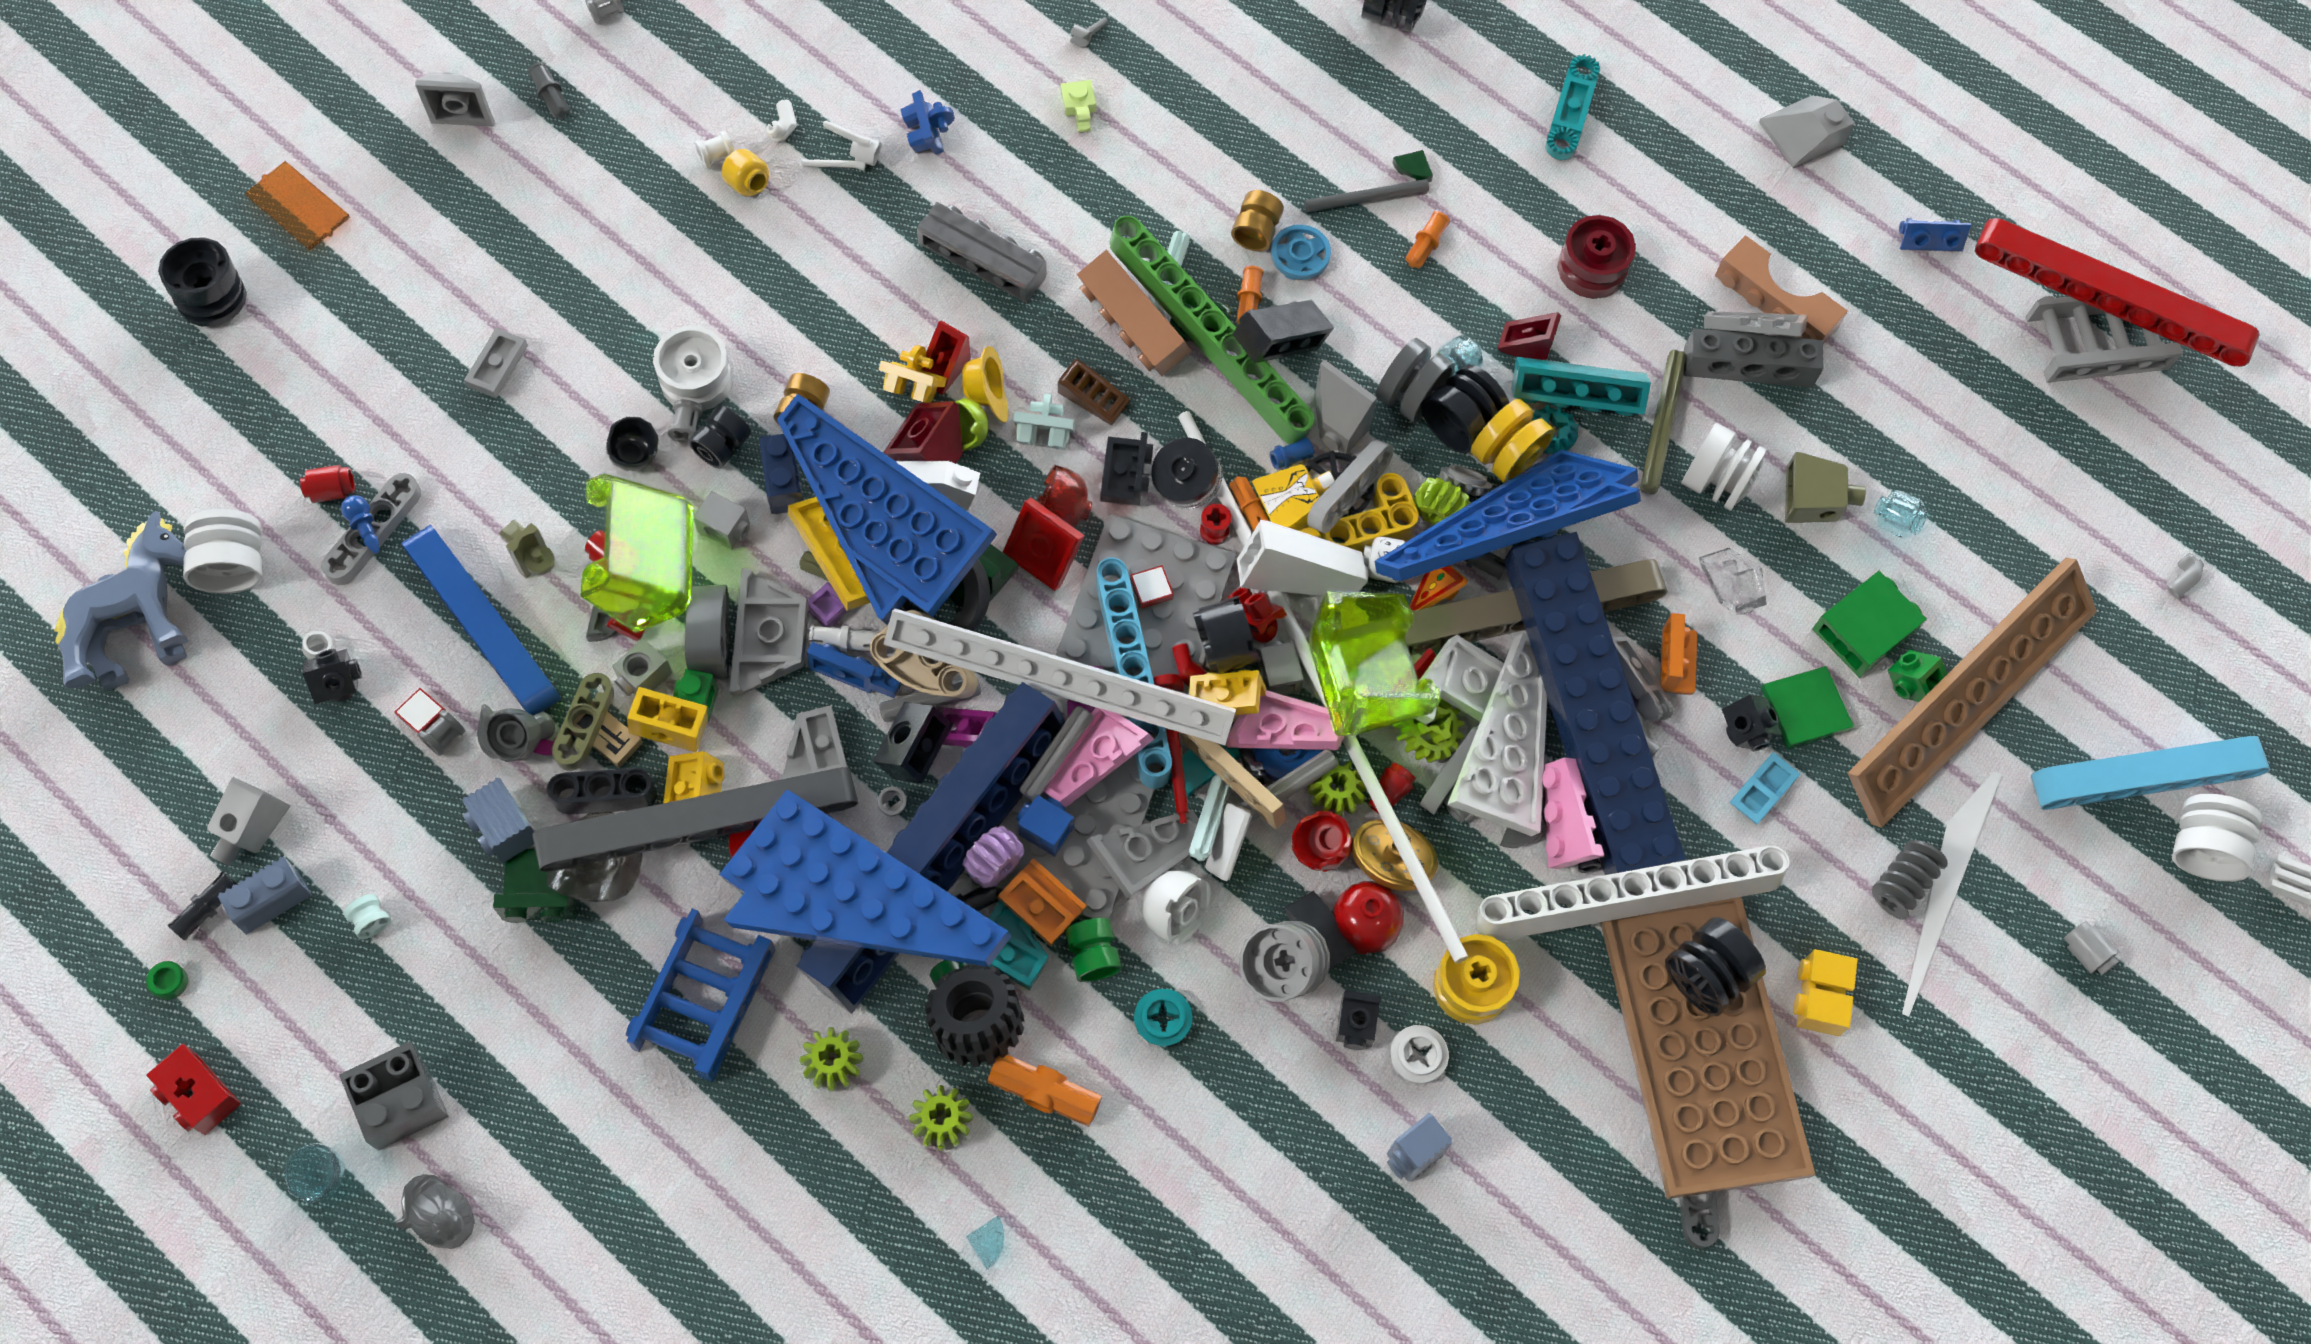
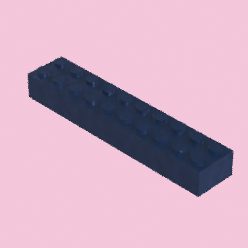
(1592, 703)
(936, 841)

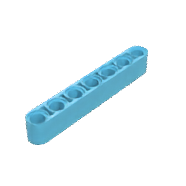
(1131, 656)
(2150, 772)

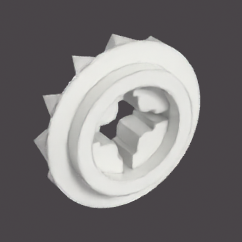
(1421, 1038)

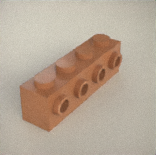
(1134, 313)

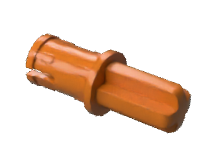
(1427, 239)
(1250, 294)
(1250, 505)

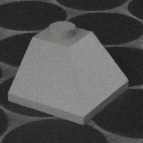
(454, 100)
(1808, 128)
(1341, 409)

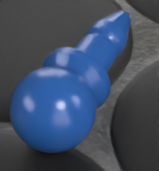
(357, 512)

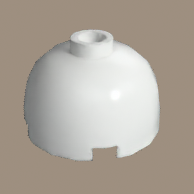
(1174, 904)

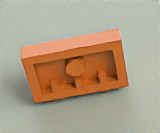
(1678, 656)

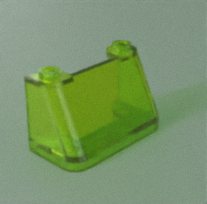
(645, 553)
(1366, 662)

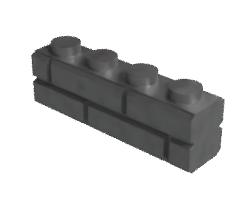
(982, 251)

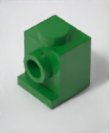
(697, 688)

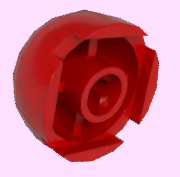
(1369, 916)

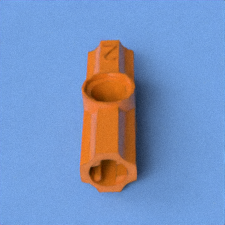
(1045, 1089)

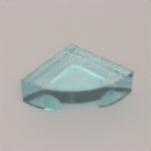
(988, 1241)

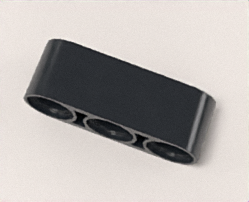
(588, 782)

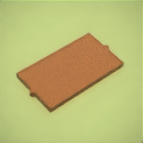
(297, 205)

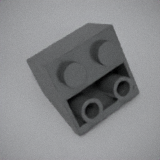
(393, 1096)

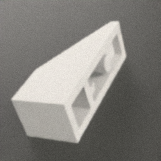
(949, 479)

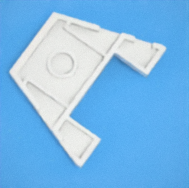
(1463, 677)

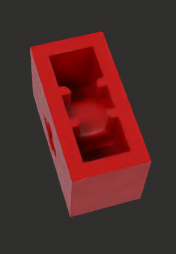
(210, 1100)

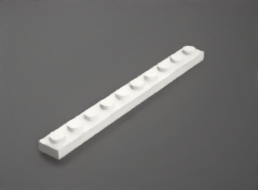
(1059, 676)

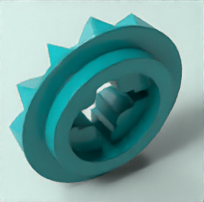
(1568, 431)
(1174, 1005)

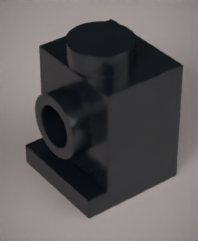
(1361, 1005)

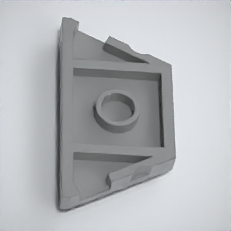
(767, 633)

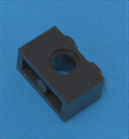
(912, 742)

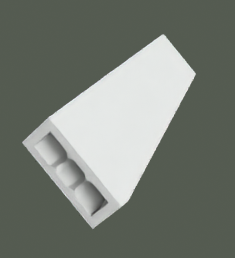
(1298, 563)

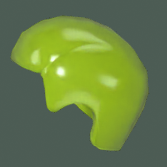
(973, 423)

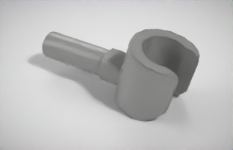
(1083, 36)

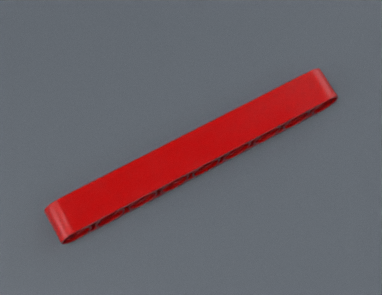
(2117, 292)

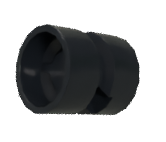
(722, 433)

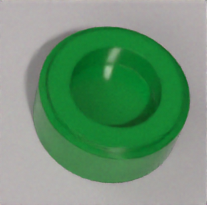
(167, 980)

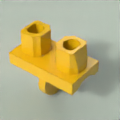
(925, 382)

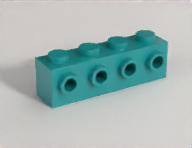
(1580, 386)

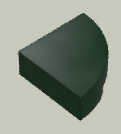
(1413, 165)

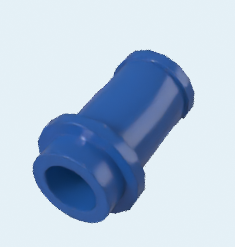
(1284, 456)

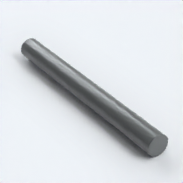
(1366, 195)

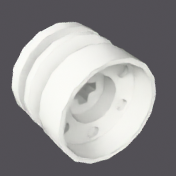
(1724, 466)
(222, 551)
(2217, 837)

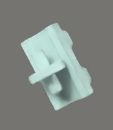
(1029, 423)

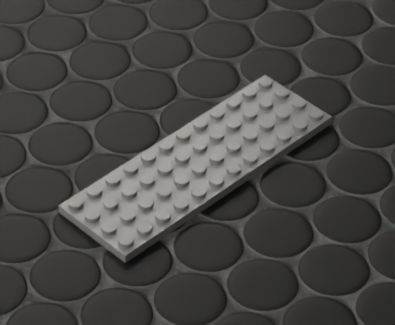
(1120, 800)

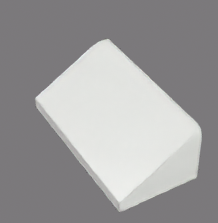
(1228, 841)

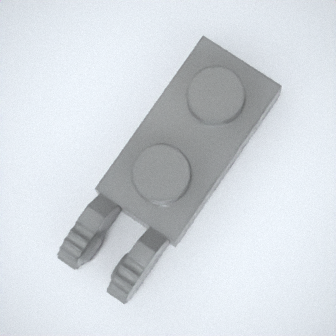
(1642, 682)

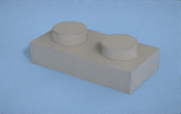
(496, 363)

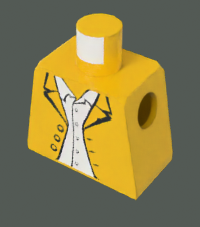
(1291, 494)

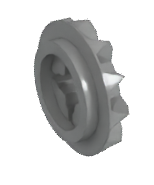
(1467, 479)

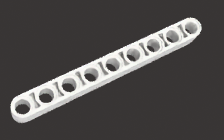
(1645, 882)

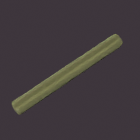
(1663, 422)

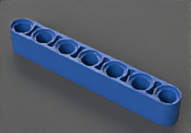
(481, 621)

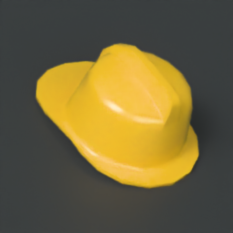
(985, 382)

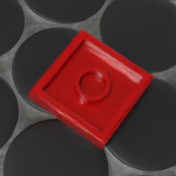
(1043, 544)

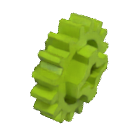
(1436, 740)

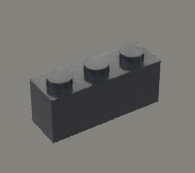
(1282, 330)

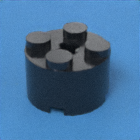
(1228, 636)

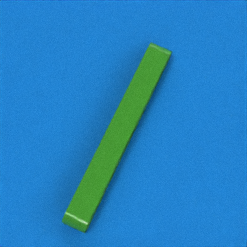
(1207, 314)

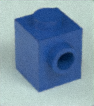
(1045, 824)

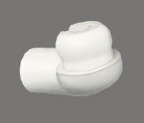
(785, 125)

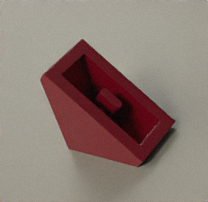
(1530, 336)

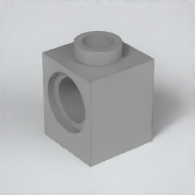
(722, 520)
(641, 656)
(1280, 668)

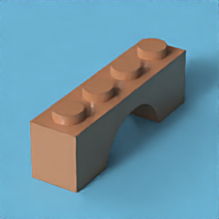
(1748, 274)

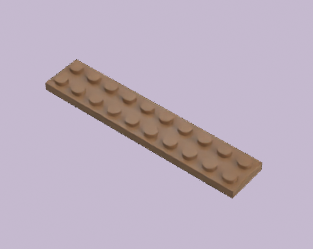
(1972, 693)

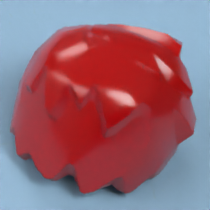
(1322, 841)

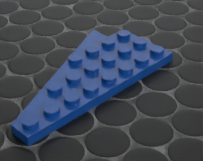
(1532, 504)
(890, 523)
(831, 885)

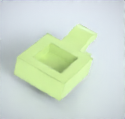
(1079, 101)

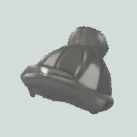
(512, 732)
(436, 1212)

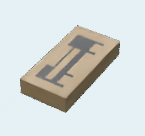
(612, 739)

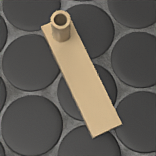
(1237, 778)

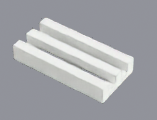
(2293, 872)

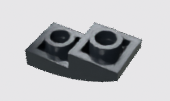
(1315, 913)

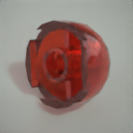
(1066, 495)

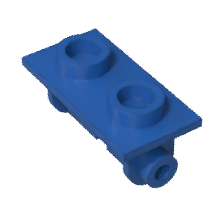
(1933, 235)

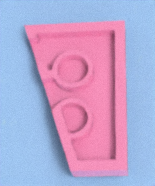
(1284, 725)

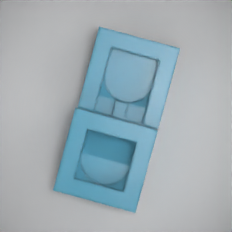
(1764, 788)

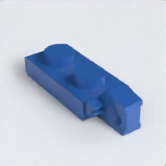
(851, 671)

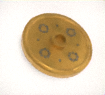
(1381, 861)

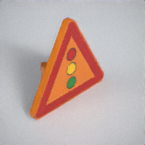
(1437, 586)

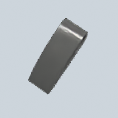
(708, 630)

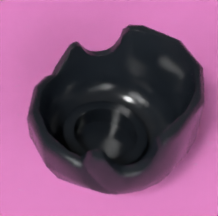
(632, 443)

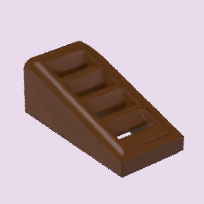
(1087, 376)

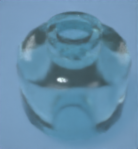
(1461, 351)
(1900, 514)

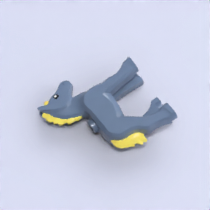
(121, 602)

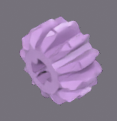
(993, 856)

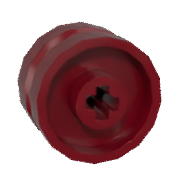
(1596, 256)

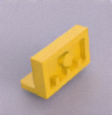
(1235, 690)
(693, 776)

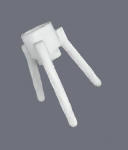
(863, 149)

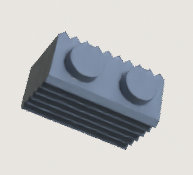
(499, 820)
(264, 895)
(1418, 1148)

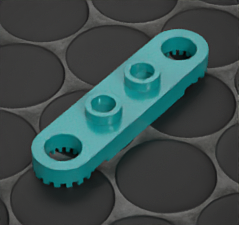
(1572, 107)

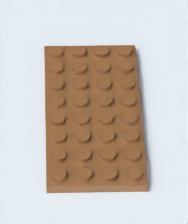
(1707, 1082)

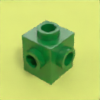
(1916, 674)

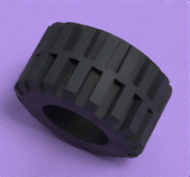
(983, 1037)

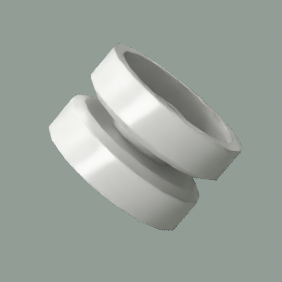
(693, 366)

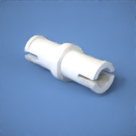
(842, 638)

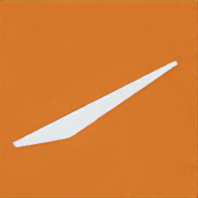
(1957, 847)

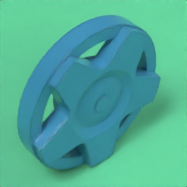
(1300, 252)

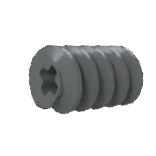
(1908, 877)

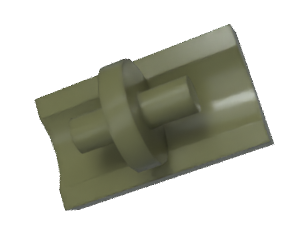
(527, 549)

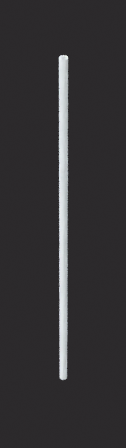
(1351, 743)

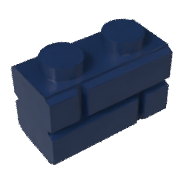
(780, 473)

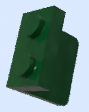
(528, 894)

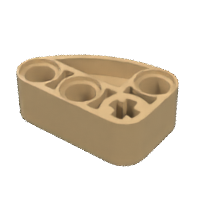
(922, 672)

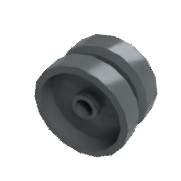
(1413, 378)

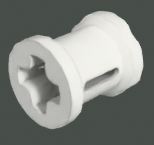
(714, 148)

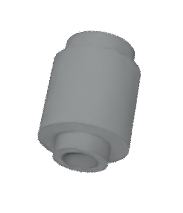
(2092, 948)

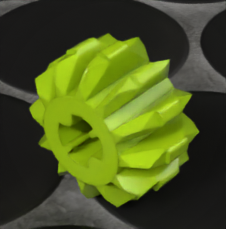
(1439, 500)
(1337, 800)
(842, 1065)
(951, 1124)

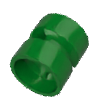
(1094, 954)

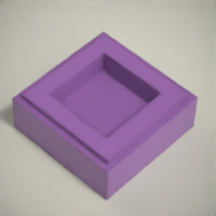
(826, 606)

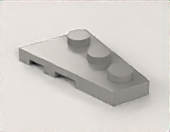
(1757, 323)
(1145, 851)

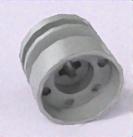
(1264, 962)

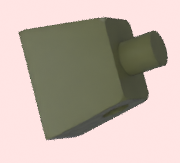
(1818, 490)

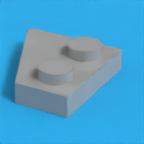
(814, 744)

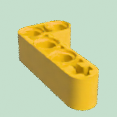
(1379, 519)

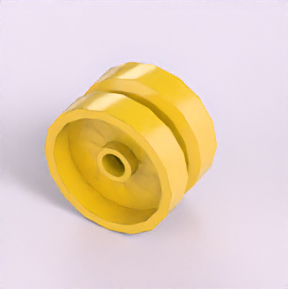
(1512, 440)
(1494, 983)

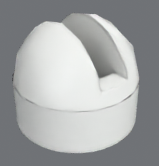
(315, 641)

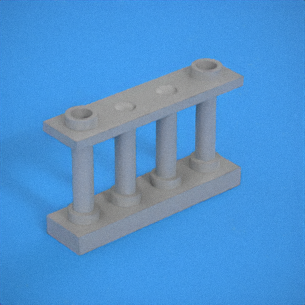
(2095, 360)

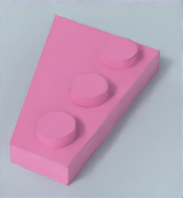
(1098, 752)
(1567, 824)

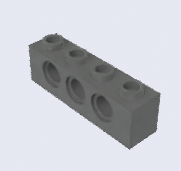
(1753, 358)

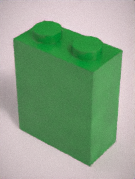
(1869, 623)

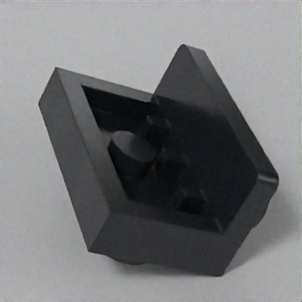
(1124, 470)

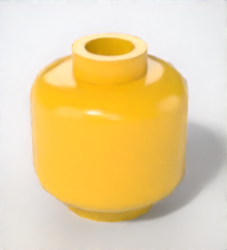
(745, 172)

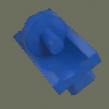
(930, 120)

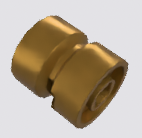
(1257, 220)
(808, 387)

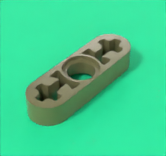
(583, 747)

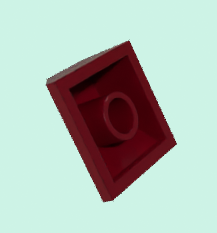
(928, 434)

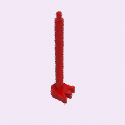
(1173, 682)

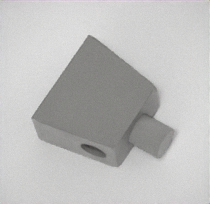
(244, 820)

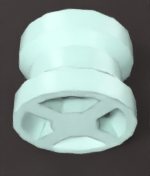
(367, 916)

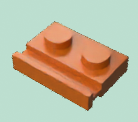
(1041, 902)

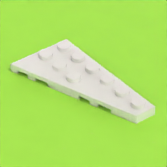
(1507, 754)

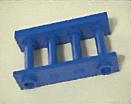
(723, 1022)

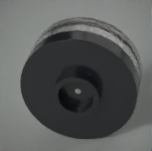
(1186, 473)

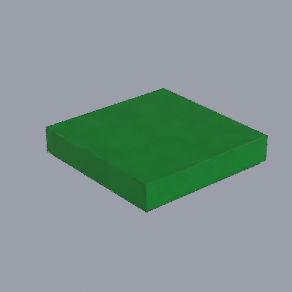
(1807, 707)

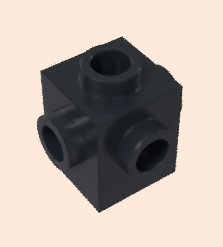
(332, 676)
(1751, 722)

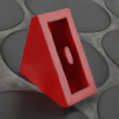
(949, 353)

